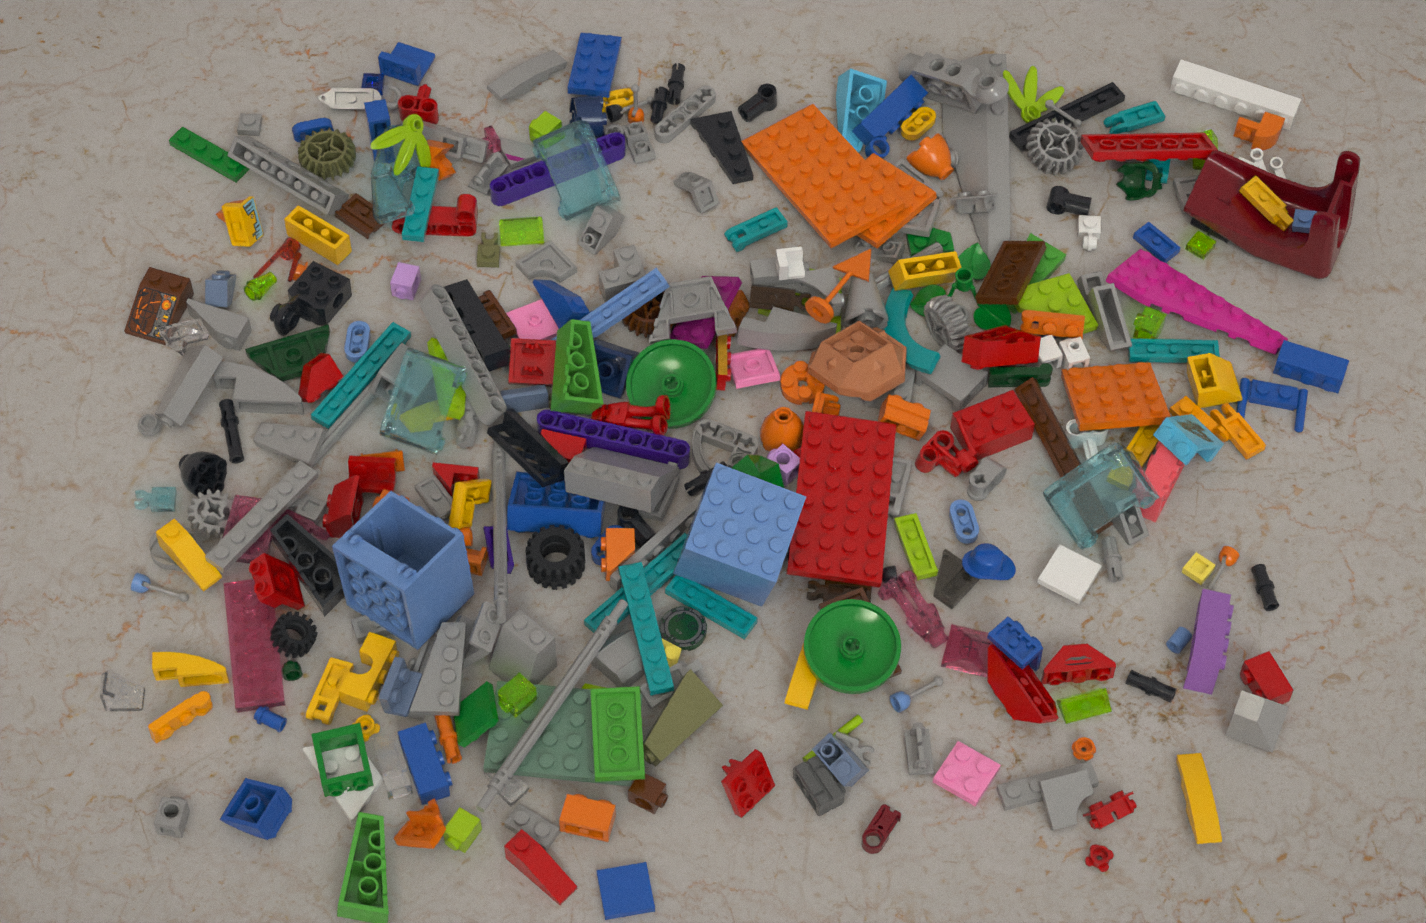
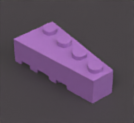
(1209, 641)

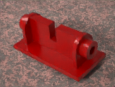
(1101, 813)

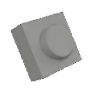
(249, 124)

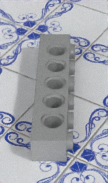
(287, 174)

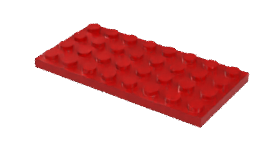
(847, 494)

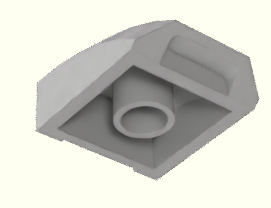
(620, 659)

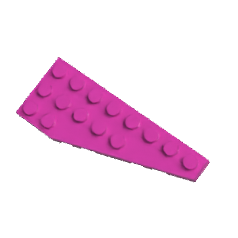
(1159, 284)

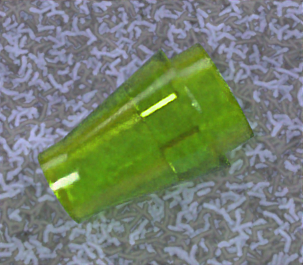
(259, 286)

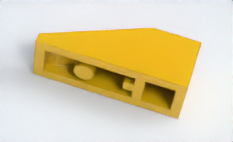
(187, 554)

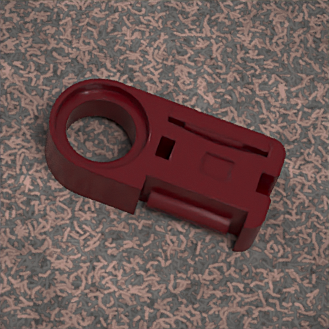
(881, 827)

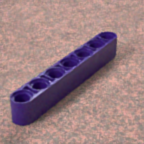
(537, 177)
(624, 437)

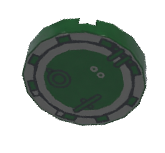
(683, 627)

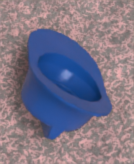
(988, 563)

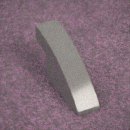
(1106, 309)
(784, 331)
(257, 390)

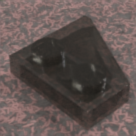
(952, 580)

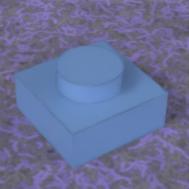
(1302, 220)

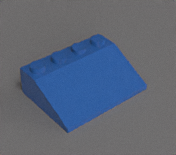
(538, 507)

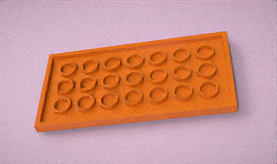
(822, 175)

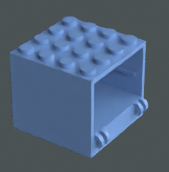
(739, 535)
(404, 569)

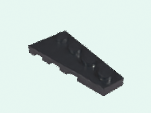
(725, 144)

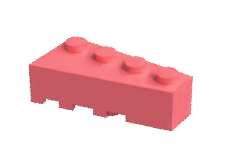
(1163, 473)

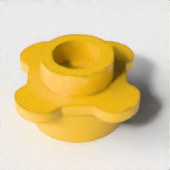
(367, 721)

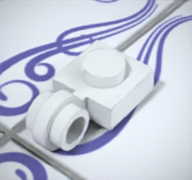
(1089, 229)

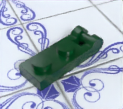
(1015, 376)

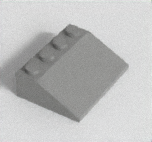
(618, 478)

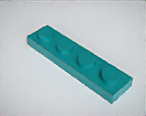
(422, 198)
(1169, 350)
(712, 606)

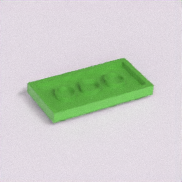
(617, 734)

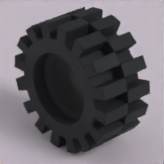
(290, 645)

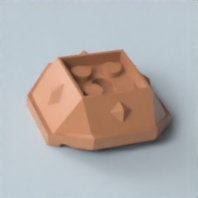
(859, 362)

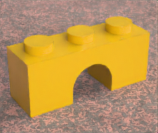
(362, 689)

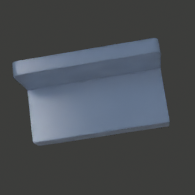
(526, 398)

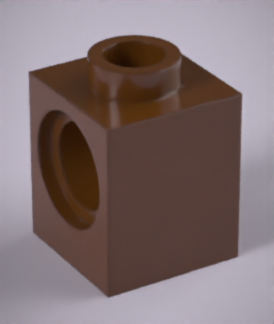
(648, 794)

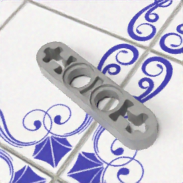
(682, 112)

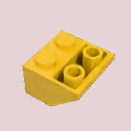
(1212, 380)

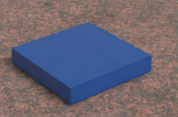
(625, 891)

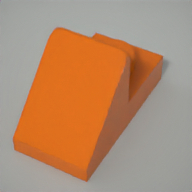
(438, 158)

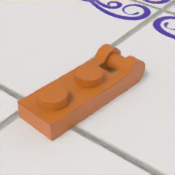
(1052, 324)

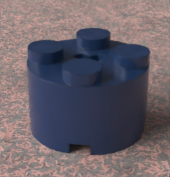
(590, 110)

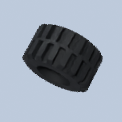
(552, 541)

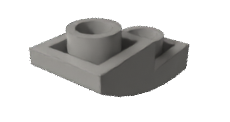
(638, 142)
(888, 252)

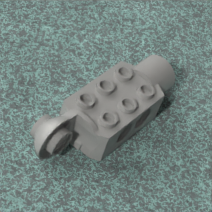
(953, 81)

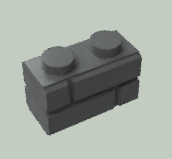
(819, 785)

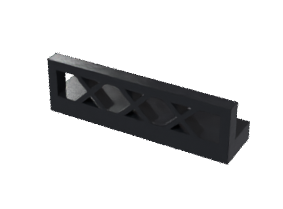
(533, 446)

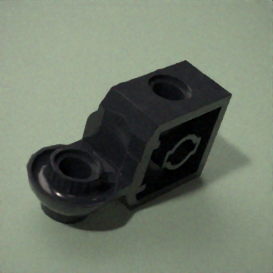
(313, 297)

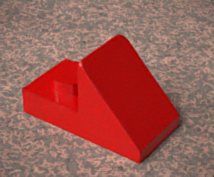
(450, 474)

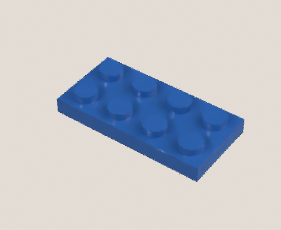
(594, 65)

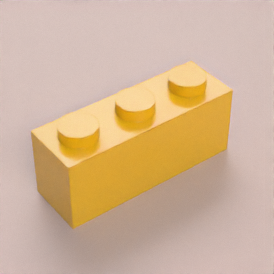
(318, 235)
(924, 270)

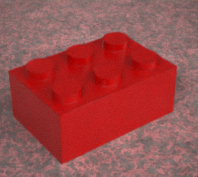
(994, 424)

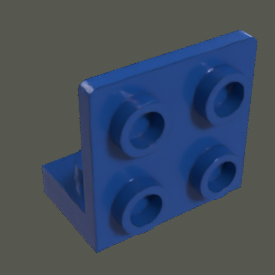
(406, 63)
(1017, 644)

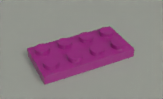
(702, 331)

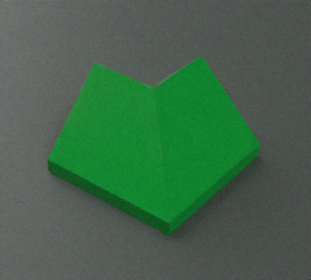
(760, 468)

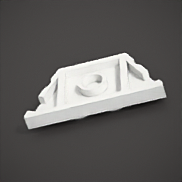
(344, 762)

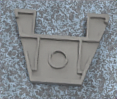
(688, 302)

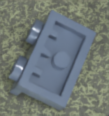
(399, 688)

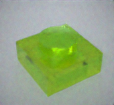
(1200, 245)

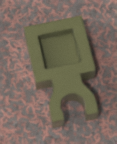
(489, 253)

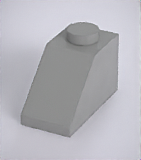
(1131, 525)

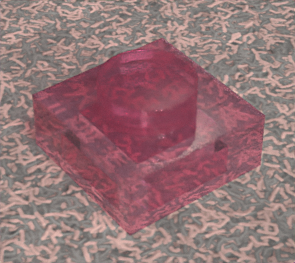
(494, 141)

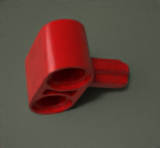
(420, 105)
(936, 456)

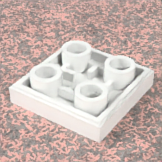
(1069, 574)

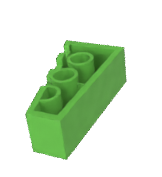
(365, 880)

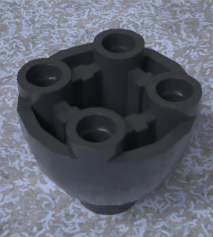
(203, 472)

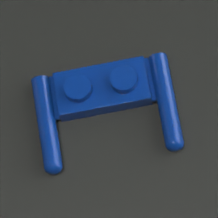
(1275, 396)

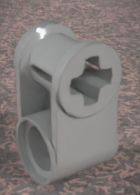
(985, 478)

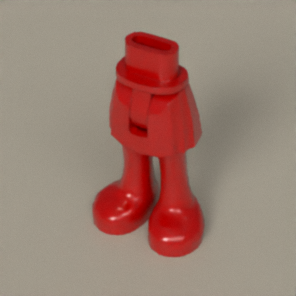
(623, 413)

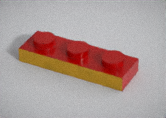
(723, 359)

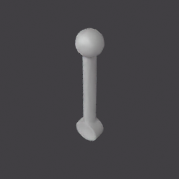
(1050, 104)

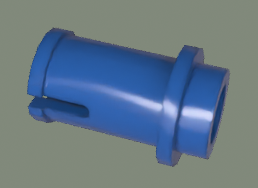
(270, 719)

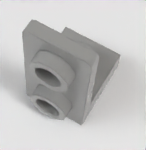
(700, 188)

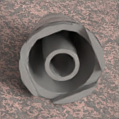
(865, 304)

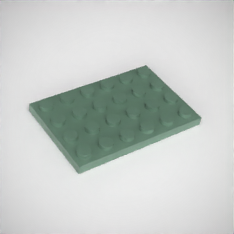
(562, 749)

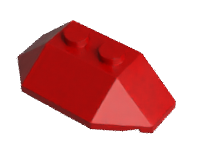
(1019, 689)

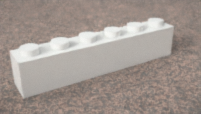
(1233, 93)

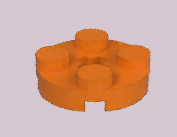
(790, 380)

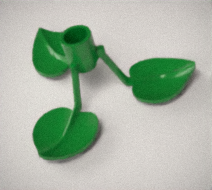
(974, 266)

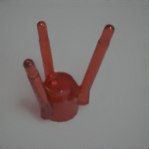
(287, 251)

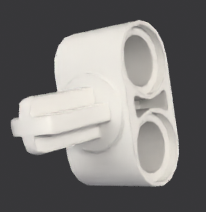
(1085, 439)

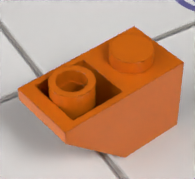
(618, 548)

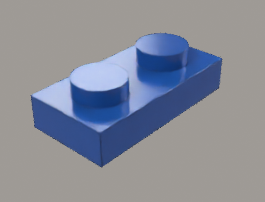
(1156, 242)

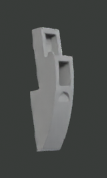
(464, 145)

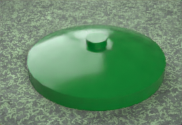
(677, 371)
(852, 646)

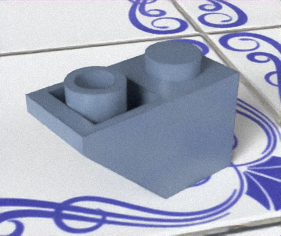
(220, 288)
(840, 760)

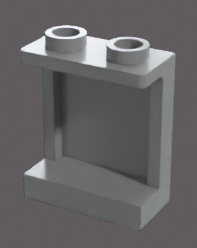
(954, 378)
(480, 633)

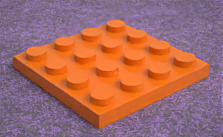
(911, 191)
(1114, 396)

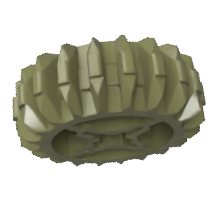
(325, 149)

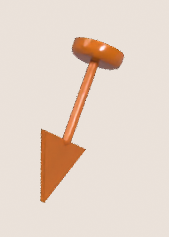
(855, 266)

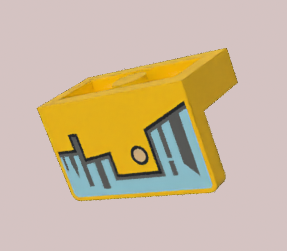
(243, 222)

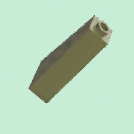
(682, 715)

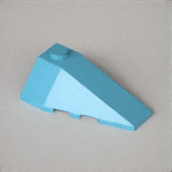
(855, 99)

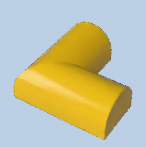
(464, 498)

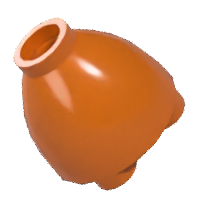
(932, 157)
(780, 428)

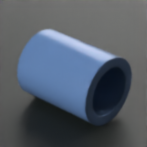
(1179, 640)

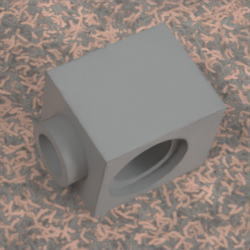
(175, 825)

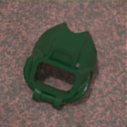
(1134, 180)

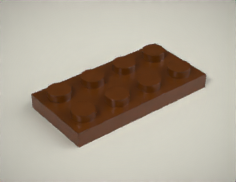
(1010, 272)

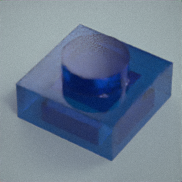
(374, 81)

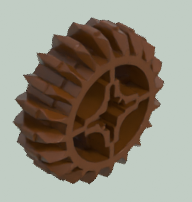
(641, 321)

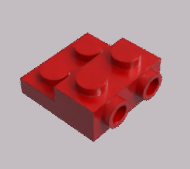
(275, 582)

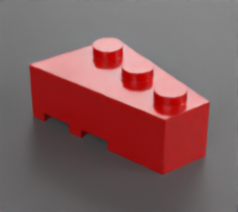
(1000, 348)

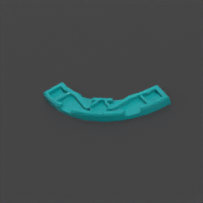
(897, 309)

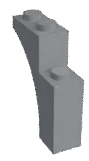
(816, 282)

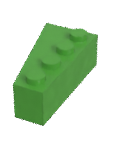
(576, 370)

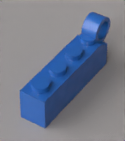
(888, 114)

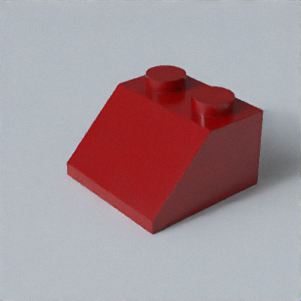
(344, 507)

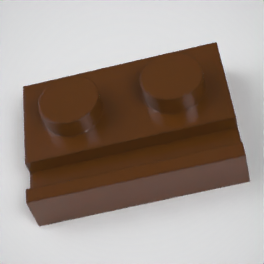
(358, 215)

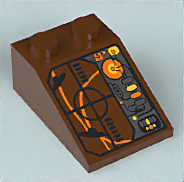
(158, 303)

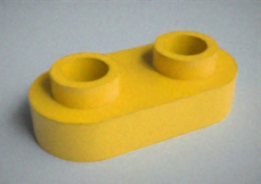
(915, 127)

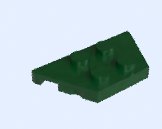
(288, 355)

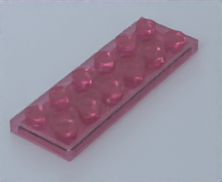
(253, 658)

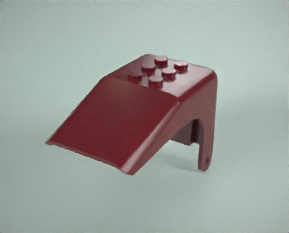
(1228, 212)

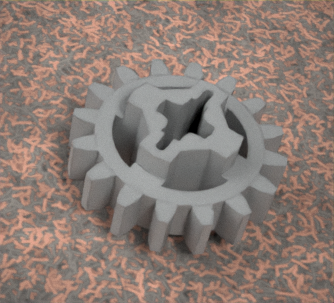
(213, 513)

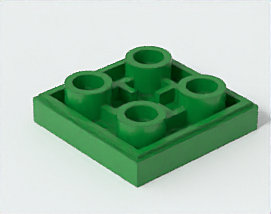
(476, 714)

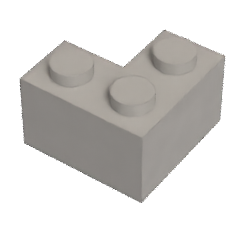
(626, 272)

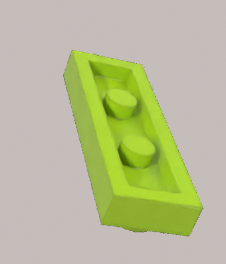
(915, 546)

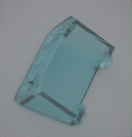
(577, 169)
(387, 188)
(421, 401)
(1099, 492)

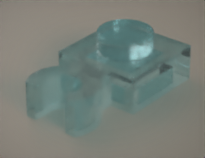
(160, 500)

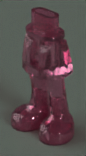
(924, 620)

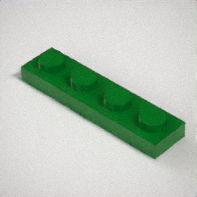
(207, 154)

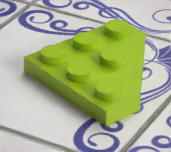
(1057, 296)

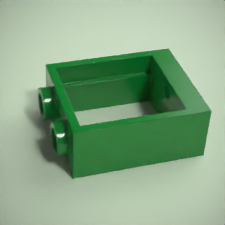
(337, 739)

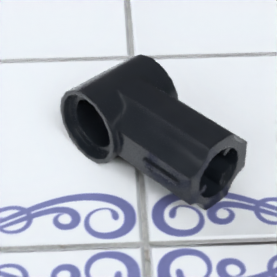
(762, 101)
(1062, 201)
(642, 530)

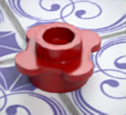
(1104, 853)

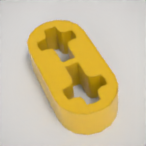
(618, 97)

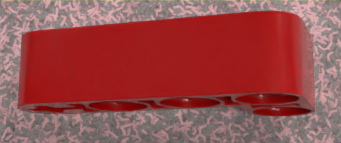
(449, 220)

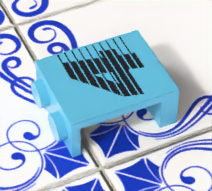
(1186, 437)

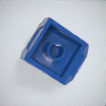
(258, 809)

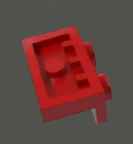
(374, 472)

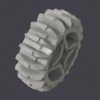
(1056, 157)
(946, 322)

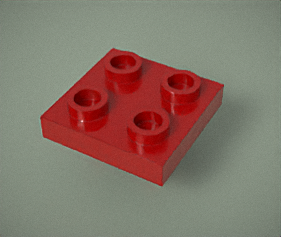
(532, 362)
(747, 782)

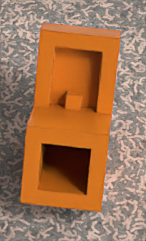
(1262, 134)

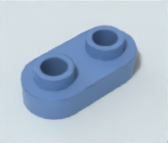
(356, 343)
(964, 523)

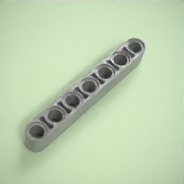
(462, 351)

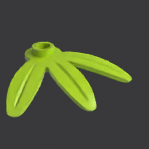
(1029, 107)
(412, 138)

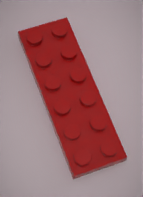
(1147, 146)

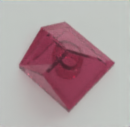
(967, 651)

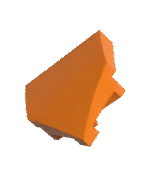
(423, 828)

